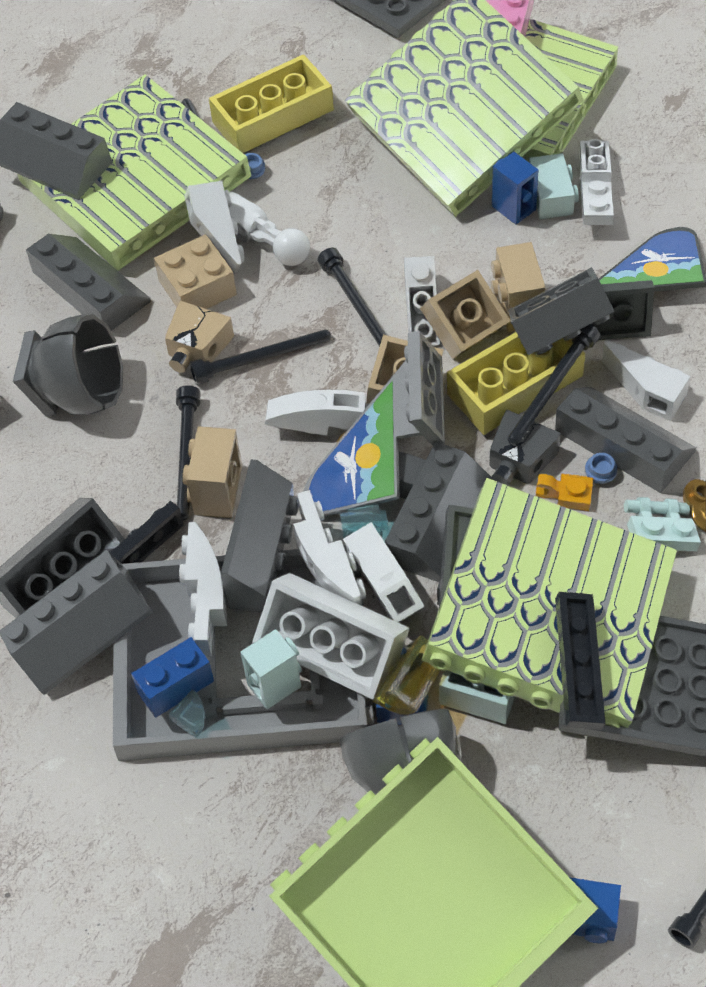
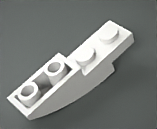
(596, 183)
(316, 410)
(324, 557)
(204, 587)

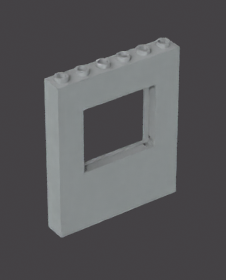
(244, 719)

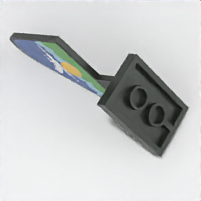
(660, 264)

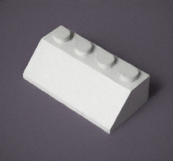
(333, 634)

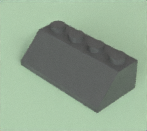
(51, 151)
(85, 279)
(632, 441)
(418, 531)
(258, 537)
(56, 554)
(75, 622)

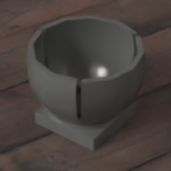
(61, 374)
(380, 747)

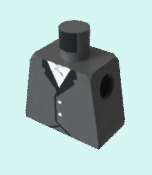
(528, 457)

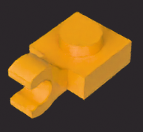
(571, 490)

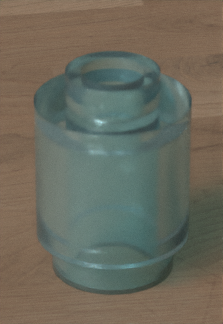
(361, 516)

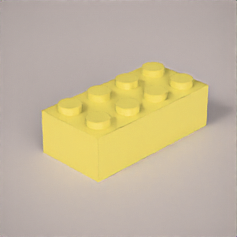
(271, 104)
(505, 380)

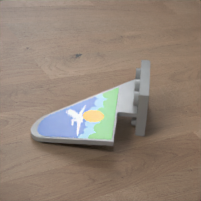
(366, 459)

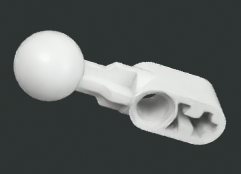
(289, 246)

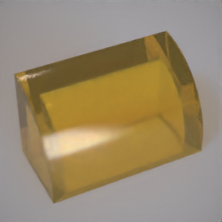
(408, 680)

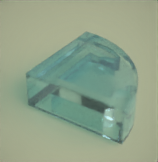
(189, 714)

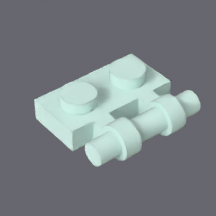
(667, 530)

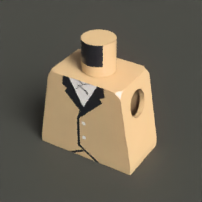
(196, 335)

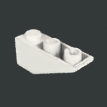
(210, 215)
(420, 287)
(646, 380)
(383, 573)

